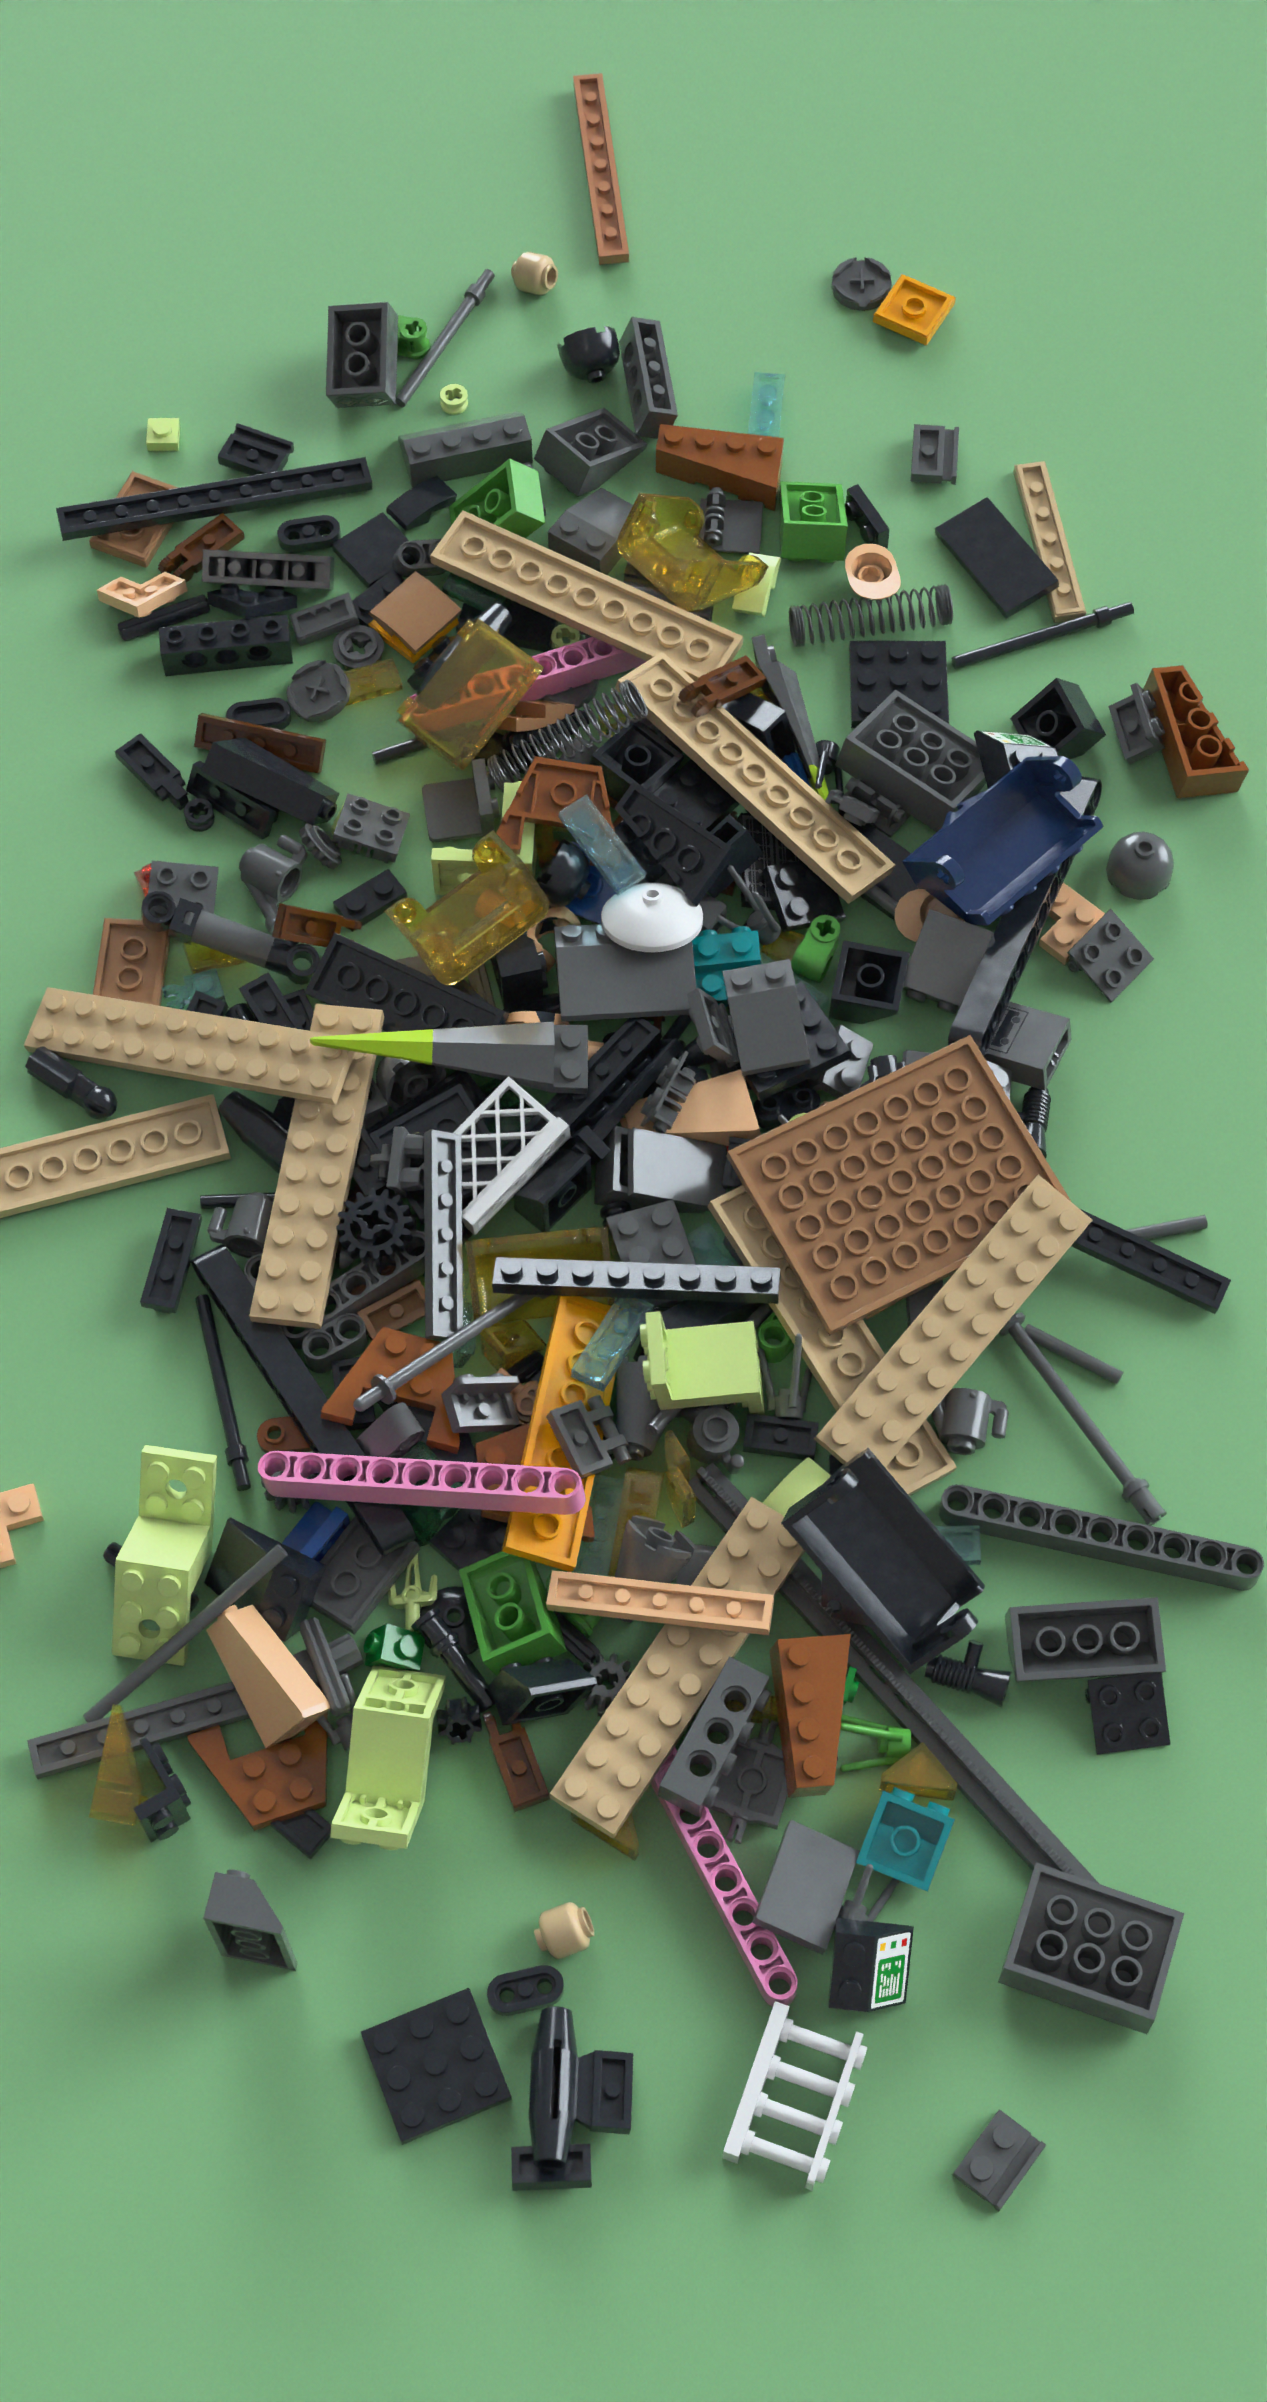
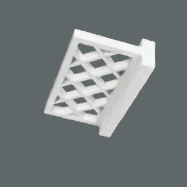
(519, 1167)

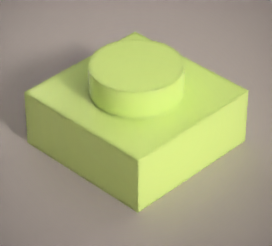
(163, 434)

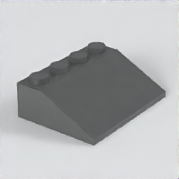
(913, 759)
(614, 982)
(1091, 1948)

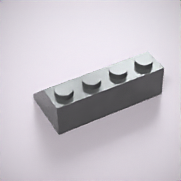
(466, 448)
(1085, 1639)
(245, 1922)

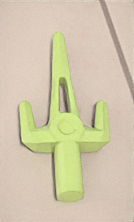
(412, 1596)

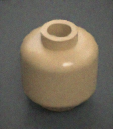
(534, 273)
(564, 1930)

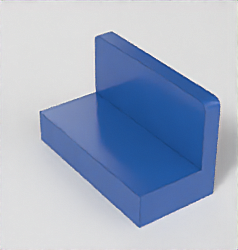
(317, 1531)

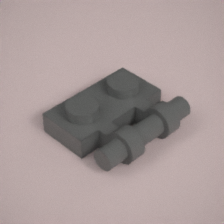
(580, 1439)

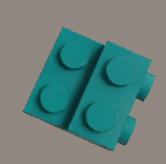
(721, 953)
(906, 1838)

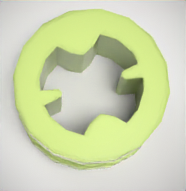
(457, 405)
(564, 631)

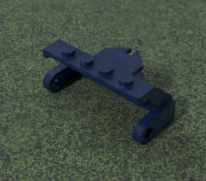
(1004, 841)

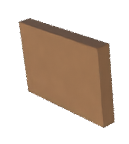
(135, 544)
(131, 962)

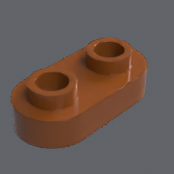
(289, 1439)

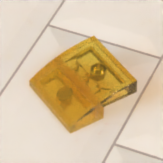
(676, 1480)

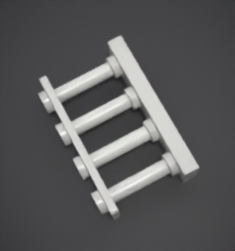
(757, 2103)

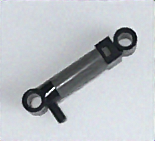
(192, 924)

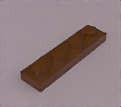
(294, 748)

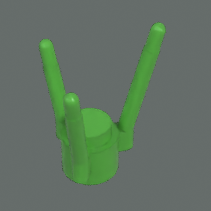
(891, 1741)

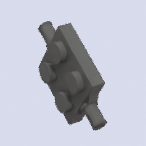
(755, 1785)

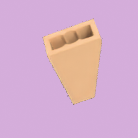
(711, 1112)
(266, 1675)

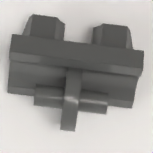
(396, 1160)

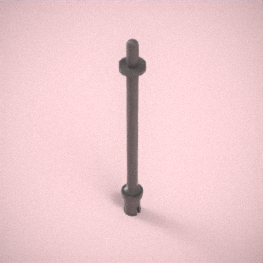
(384, 1388)
(1134, 1488)

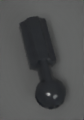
(71, 1083)

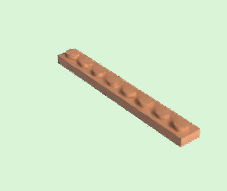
(600, 169)

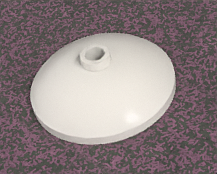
(651, 918)

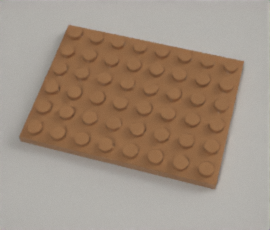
(891, 1181)

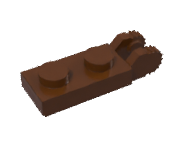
(215, 535)
(723, 685)
(310, 925)
(517, 1764)

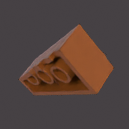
(722, 459)
(1195, 749)
(809, 1704)

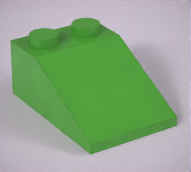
(505, 498)
(812, 521)
(510, 1611)

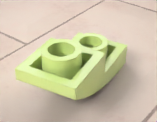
(755, 600)
(796, 1485)

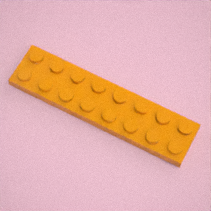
(557, 1537)

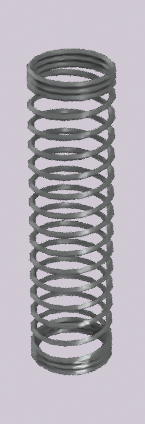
(943, 605)
(500, 771)

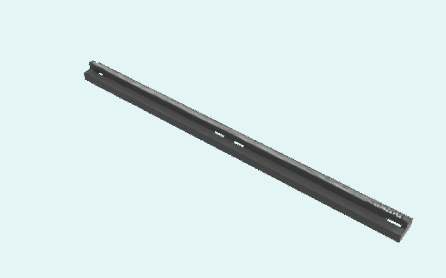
(927, 1723)

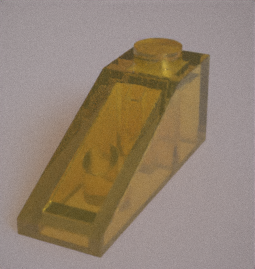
(639, 1497)
(119, 1778)

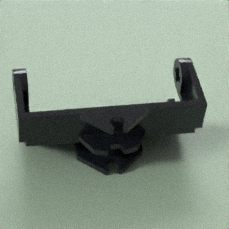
(885, 1561)

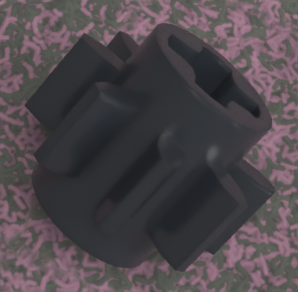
(459, 1720)

